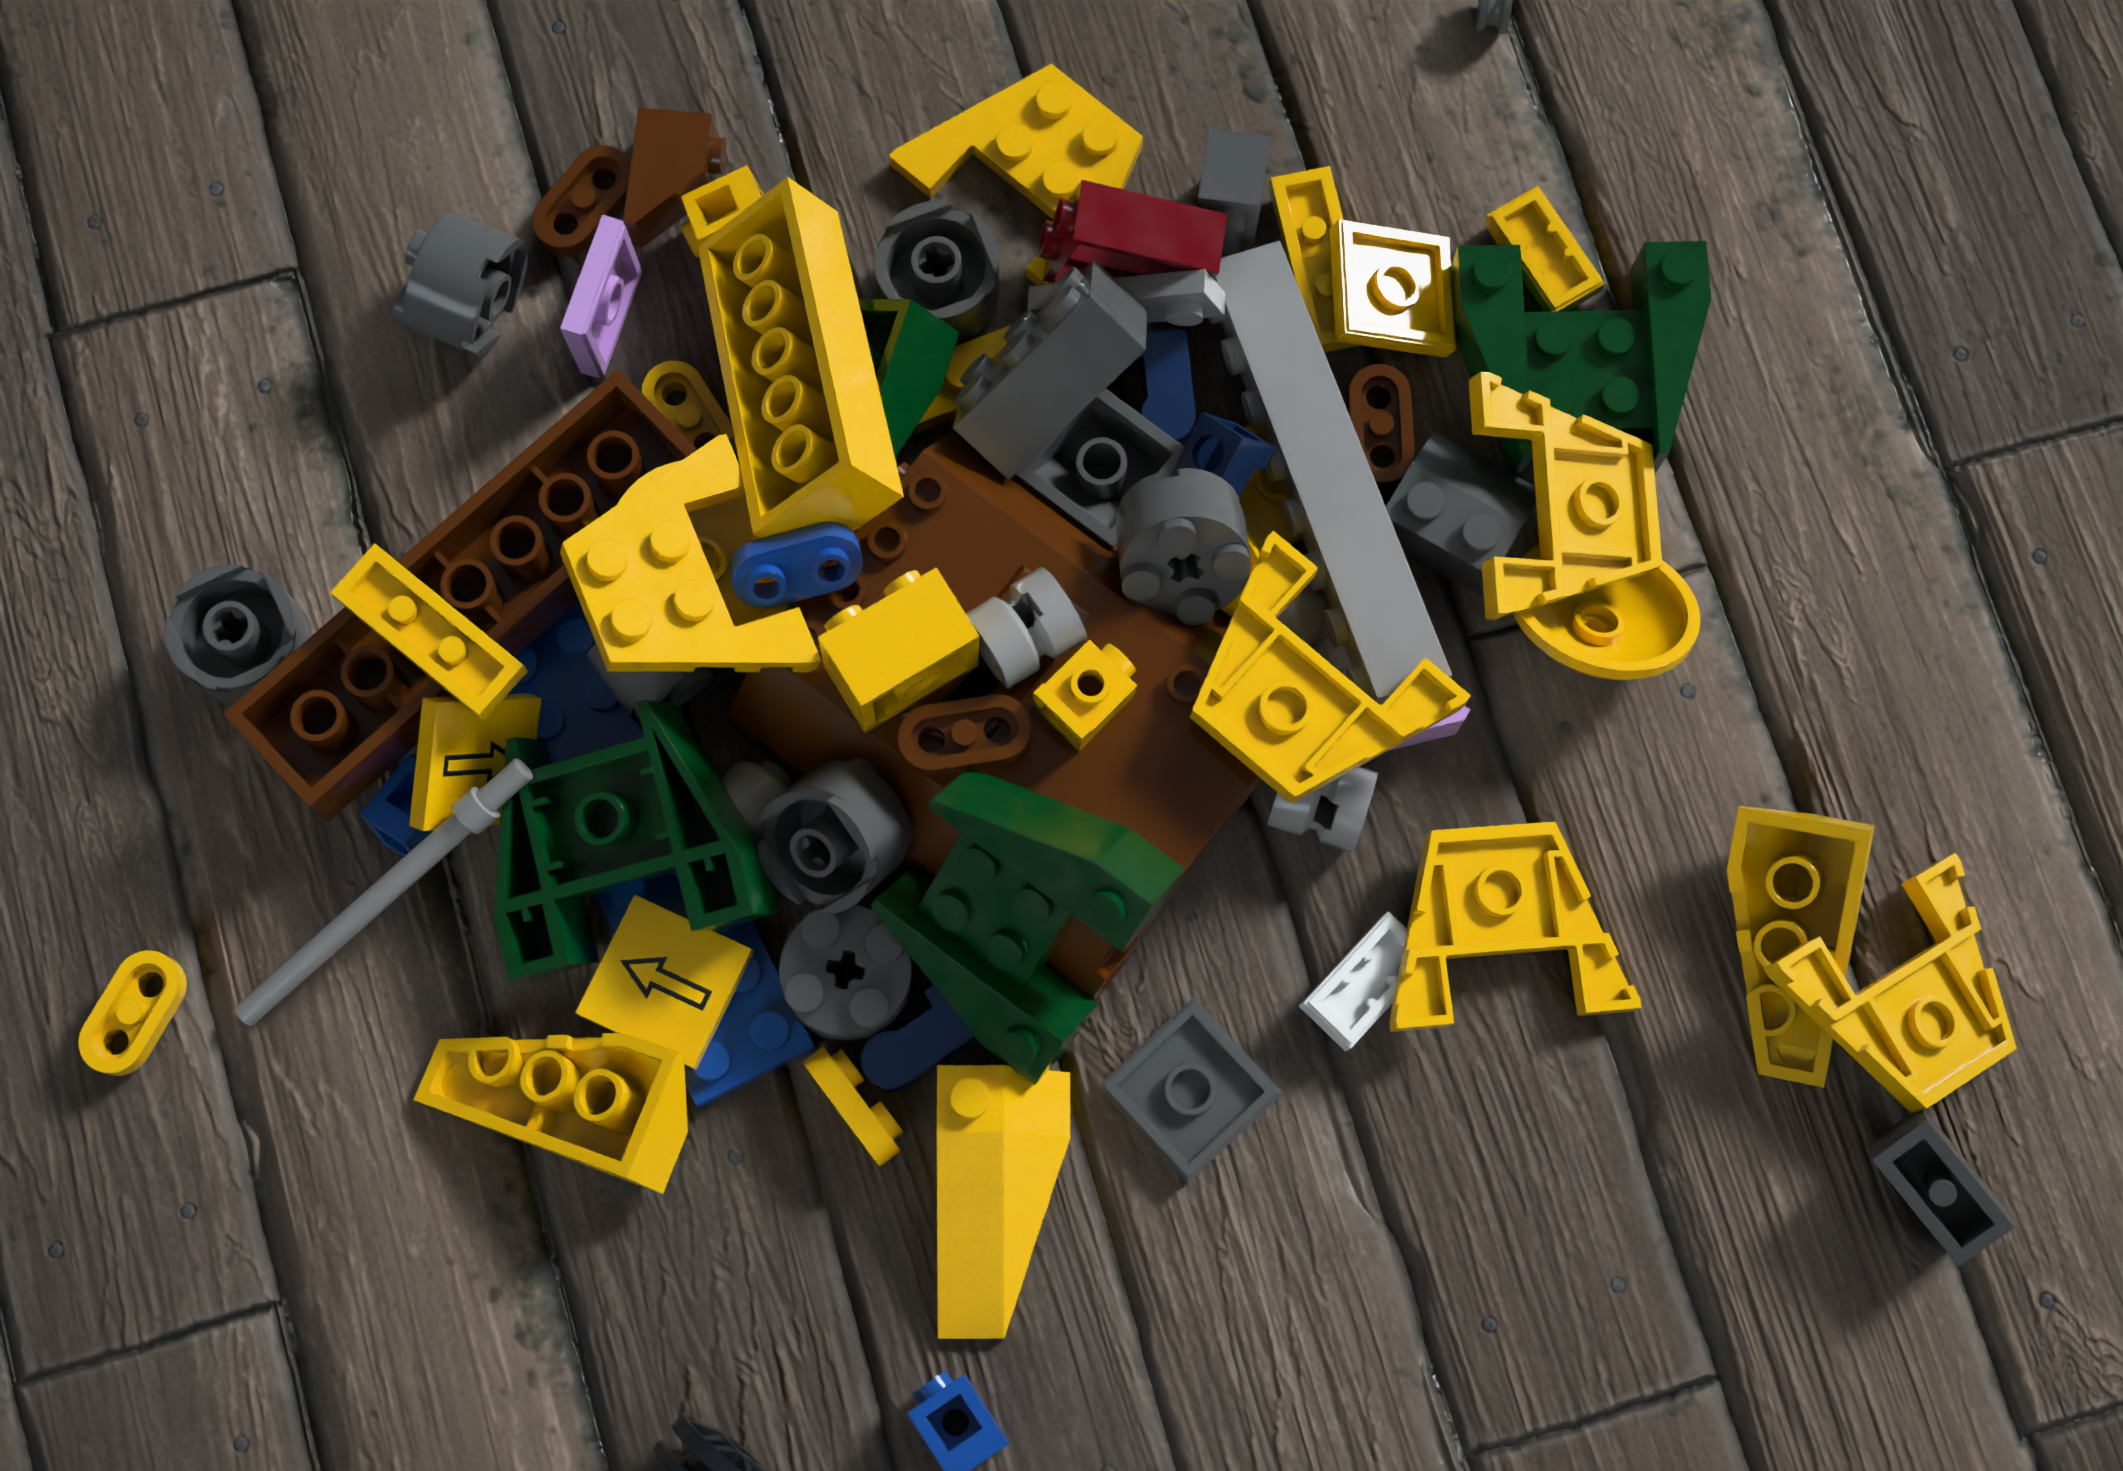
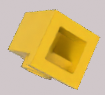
(717, 204)
(1079, 715)

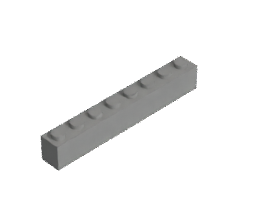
(1323, 473)

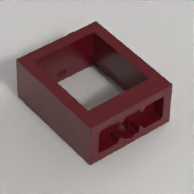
(1129, 234)

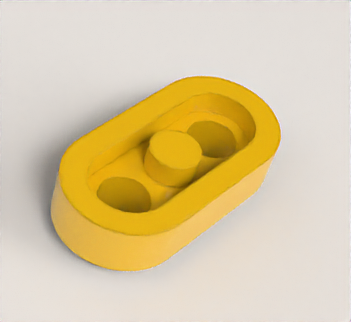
(699, 415)
(129, 1010)
(871, 1125)

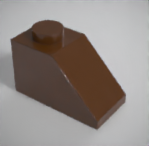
(669, 158)

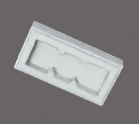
(1359, 985)

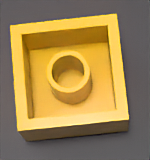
(898, 647)

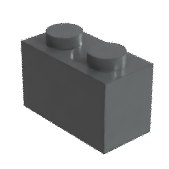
(1234, 184)
(1940, 1186)

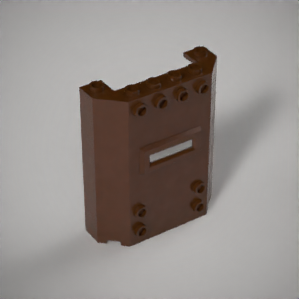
(1140, 770)

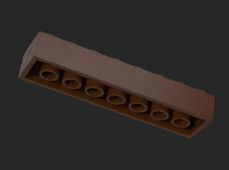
(354, 702)

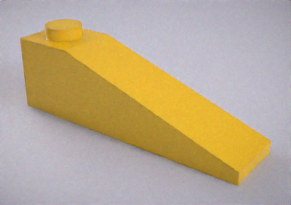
(1789, 884)
(587, 1099)
(994, 1183)

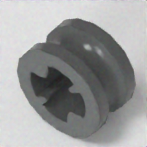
(1493, 13)

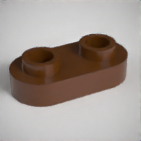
(579, 201)
(1383, 429)
(963, 733)

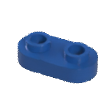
(795, 563)

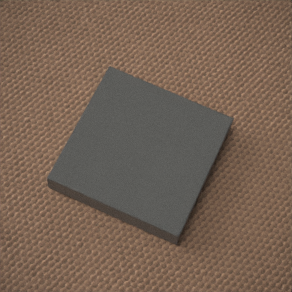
(1190, 1090)

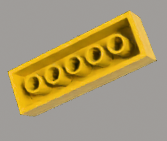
(797, 366)

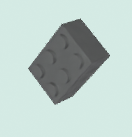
(1050, 367)

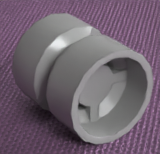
(1007, 644)
(1335, 821)

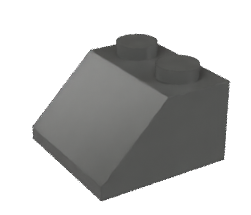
(1098, 461)
(1458, 511)

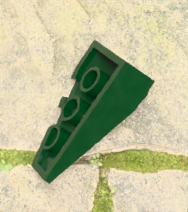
(909, 359)

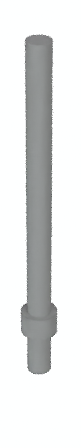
(471, 814)

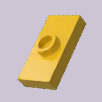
(1550, 256)

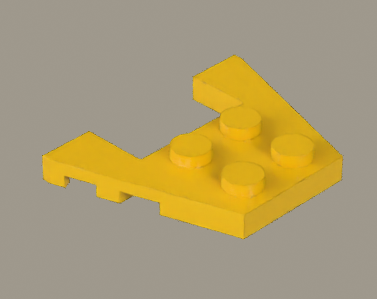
(1033, 135)
(1590, 501)
(654, 591)
(1288, 706)
(1498, 896)
(1924, 1021)

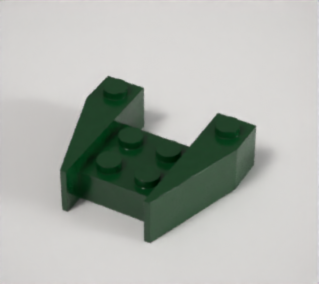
(1600, 364)
(615, 823)
(1007, 902)

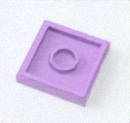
(601, 297)

